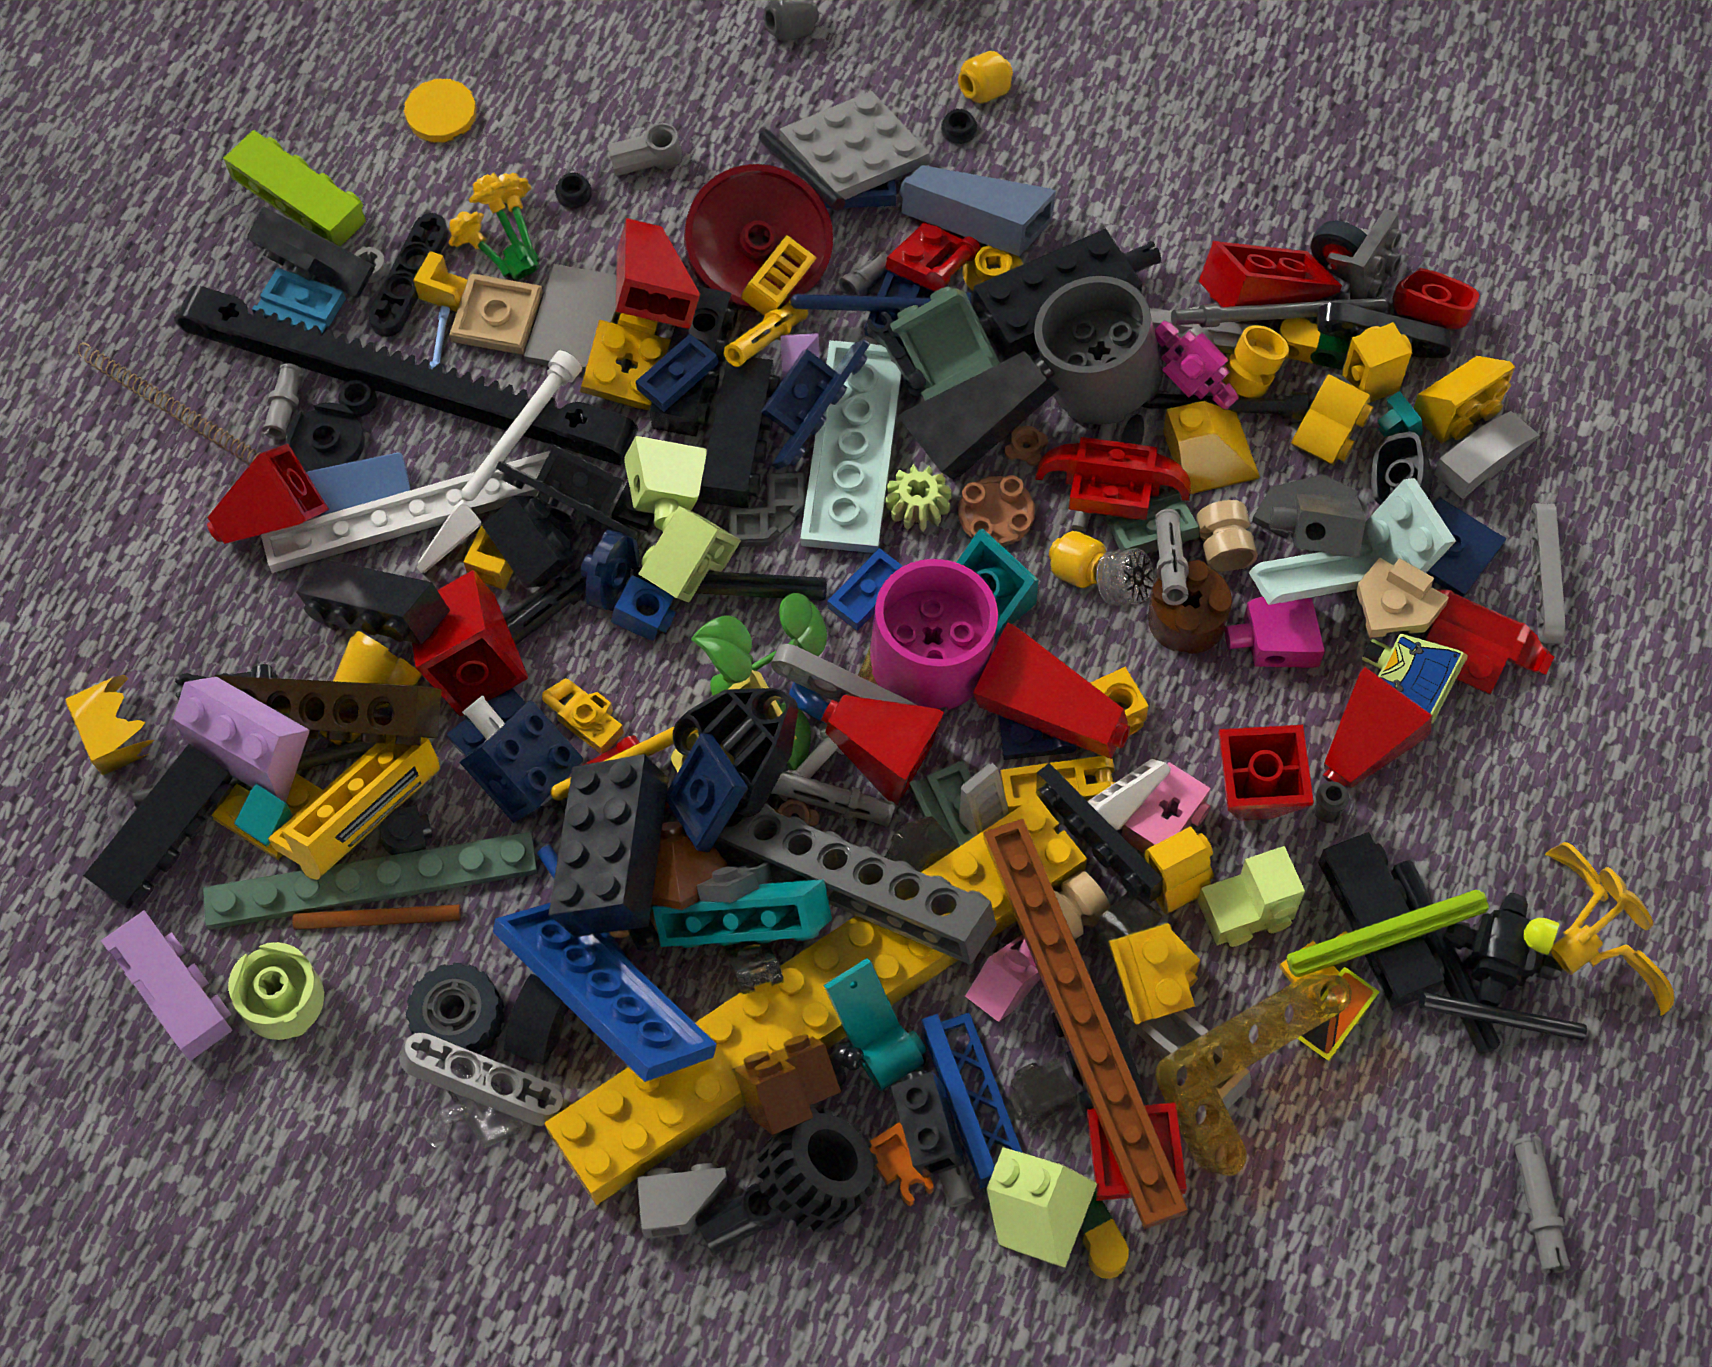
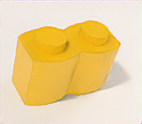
(1332, 419)
(1183, 865)

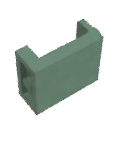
(945, 340)

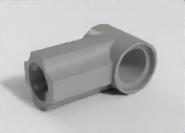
(657, 148)

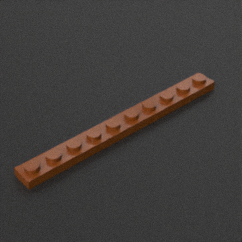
(1085, 1025)

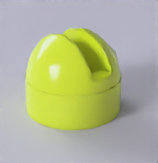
(1541, 934)

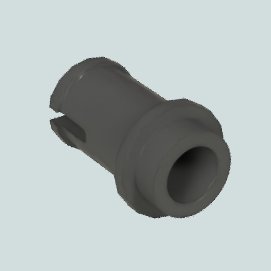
(1330, 800)

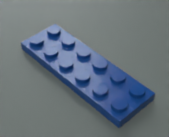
(606, 994)

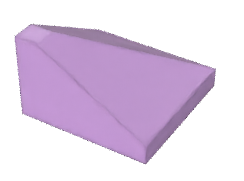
(793, 346)

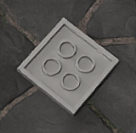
(855, 145)

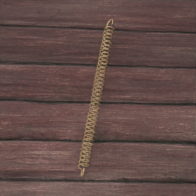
(173, 402)

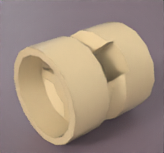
(1225, 536)
(1081, 902)

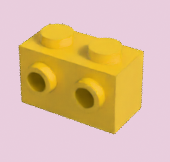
(1378, 361)

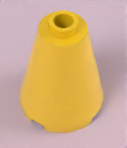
(371, 662)

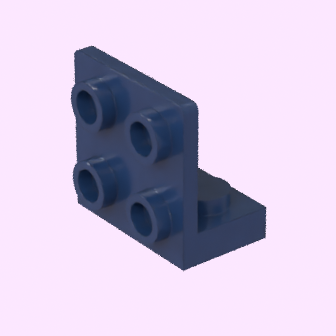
(522, 762)

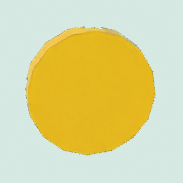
(440, 110)

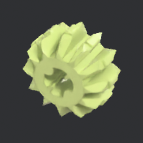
(918, 497)

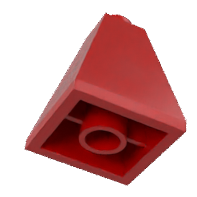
(266, 498)
(1373, 730)
(883, 739)
(1265, 771)

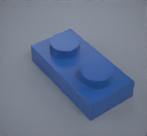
(857, 596)

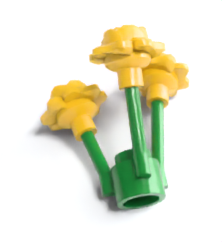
(495, 191)

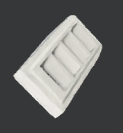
(455, 529)
(1125, 796)

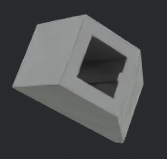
(675, 1200)

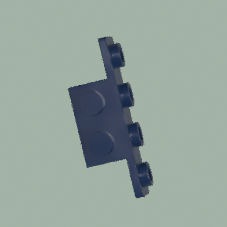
(806, 395)

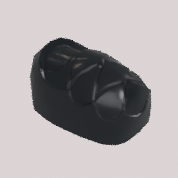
(1398, 459)

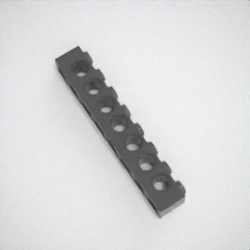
(807, 854)

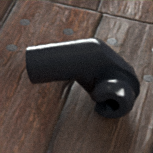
(845, 1056)

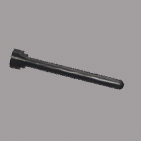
(1291, 407)

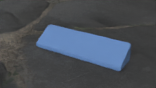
(361, 481)

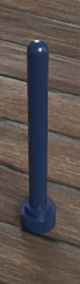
(856, 303)

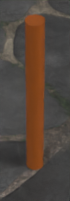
(375, 917)

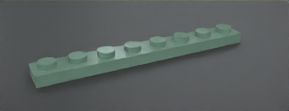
(370, 880)

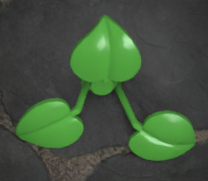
(729, 647)

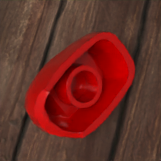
(1435, 299)

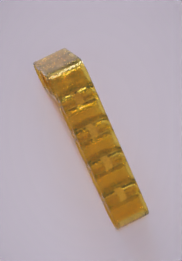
(1237, 1055)

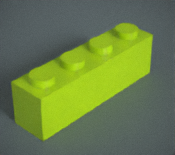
(294, 188)

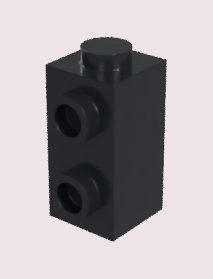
(927, 1123)

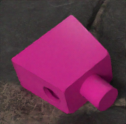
(1279, 634)

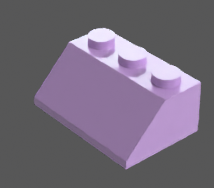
(241, 734)

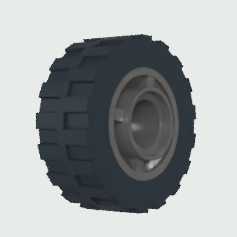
(453, 987)

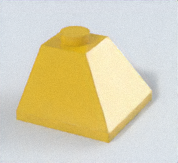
(1209, 445)

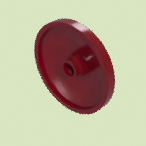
(743, 220)

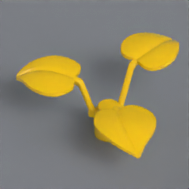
(1582, 944)

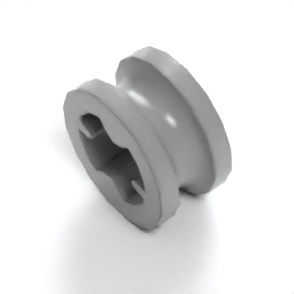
(371, 254)

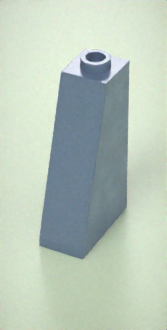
(977, 206)

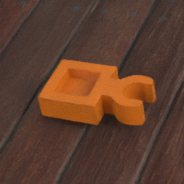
(896, 1163)

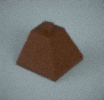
(681, 868)

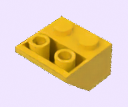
(1464, 397)

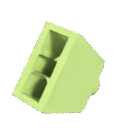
(663, 476)

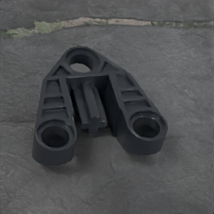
(745, 730)

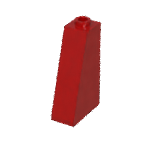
(653, 277)
(1047, 695)

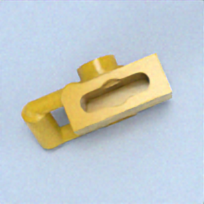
(584, 715)

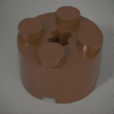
(1200, 619)

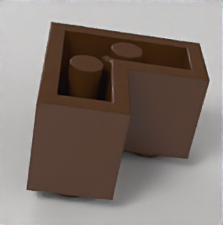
(786, 1083)

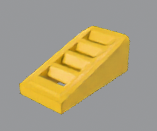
(762, 293)

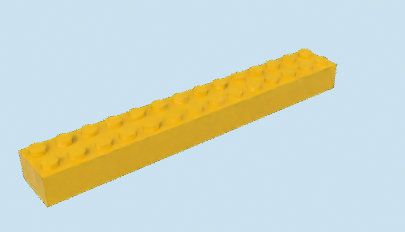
(637, 1124)

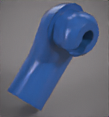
(809, 701)

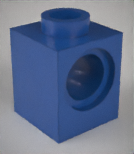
(639, 593)

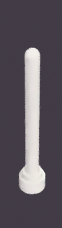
(562, 369)

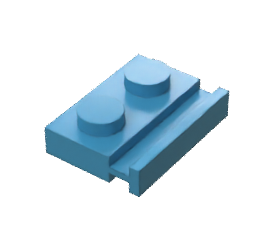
(300, 300)

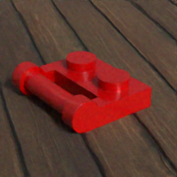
(924, 249)

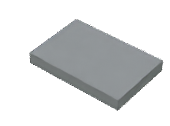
(571, 314)

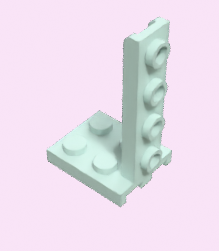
(1400, 528)

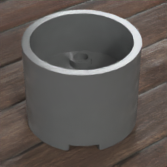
(1100, 348)

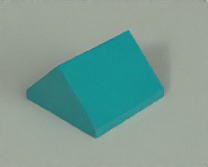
(1008, 579)

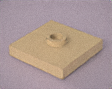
(496, 313)

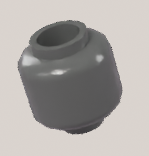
(791, 18)

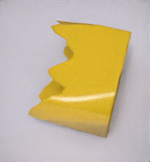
(101, 730)

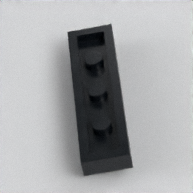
(1106, 843)

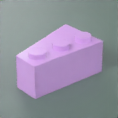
(168, 985)

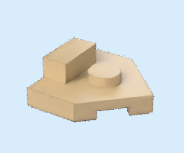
(1398, 598)

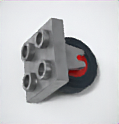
(1360, 254)

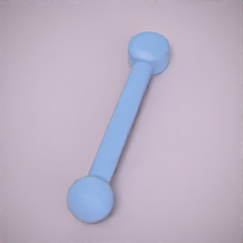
(443, 316)

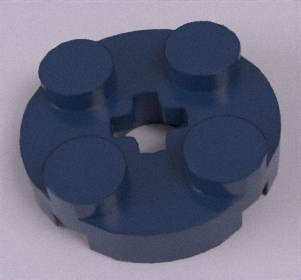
(609, 569)

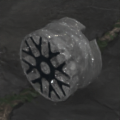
(1122, 577)

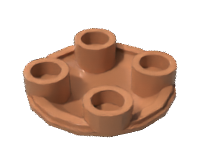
(998, 507)

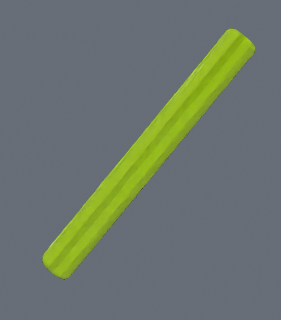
(1387, 933)

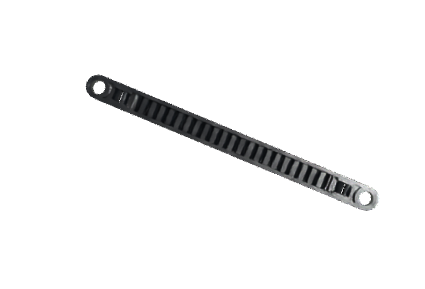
(218, 315)

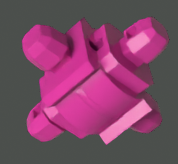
(1195, 365)

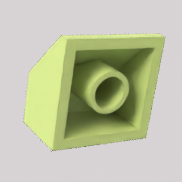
(1038, 1205)

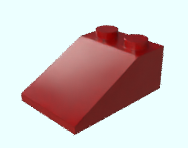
(1264, 275)

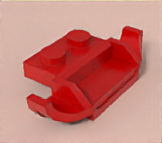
(1114, 476)
(1488, 641)

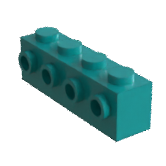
(761, 916)

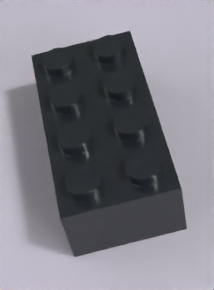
(609, 846)

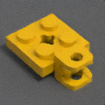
(628, 339)

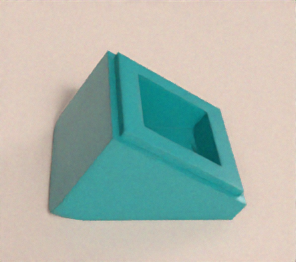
(262, 814)

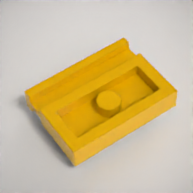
(1151, 973)

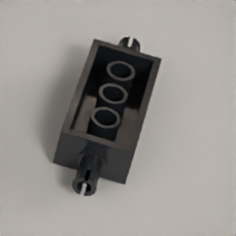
(1012, 300)

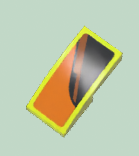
(1331, 1034)

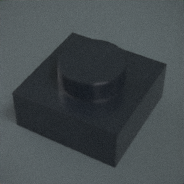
(628, 514)

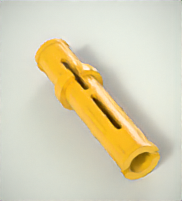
(743, 348)

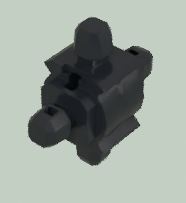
(1499, 951)

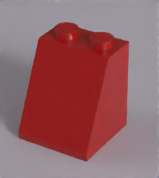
(470, 647)

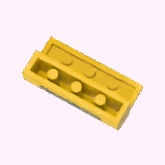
(354, 804)

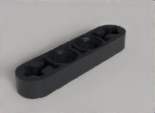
(404, 274)
(1348, 321)

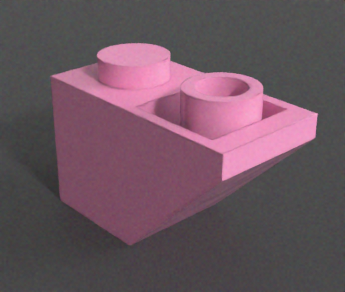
(1005, 980)

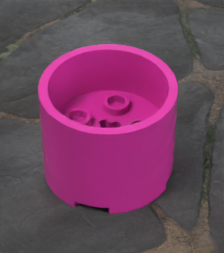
(933, 632)

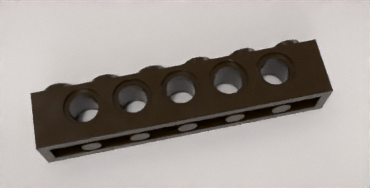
(304, 702)

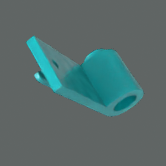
(873, 1026)

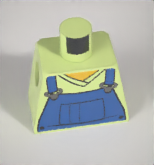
(1417, 669)

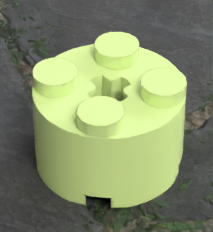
(296, 986)

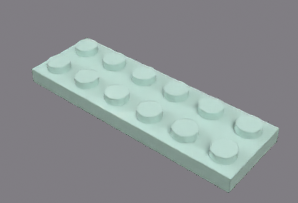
(853, 456)

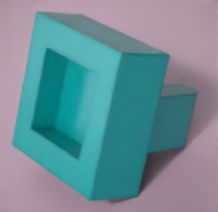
(1400, 417)

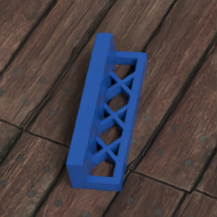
(958, 1096)

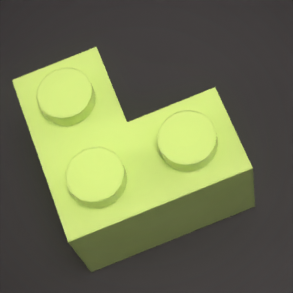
(686, 553)
(1256, 900)

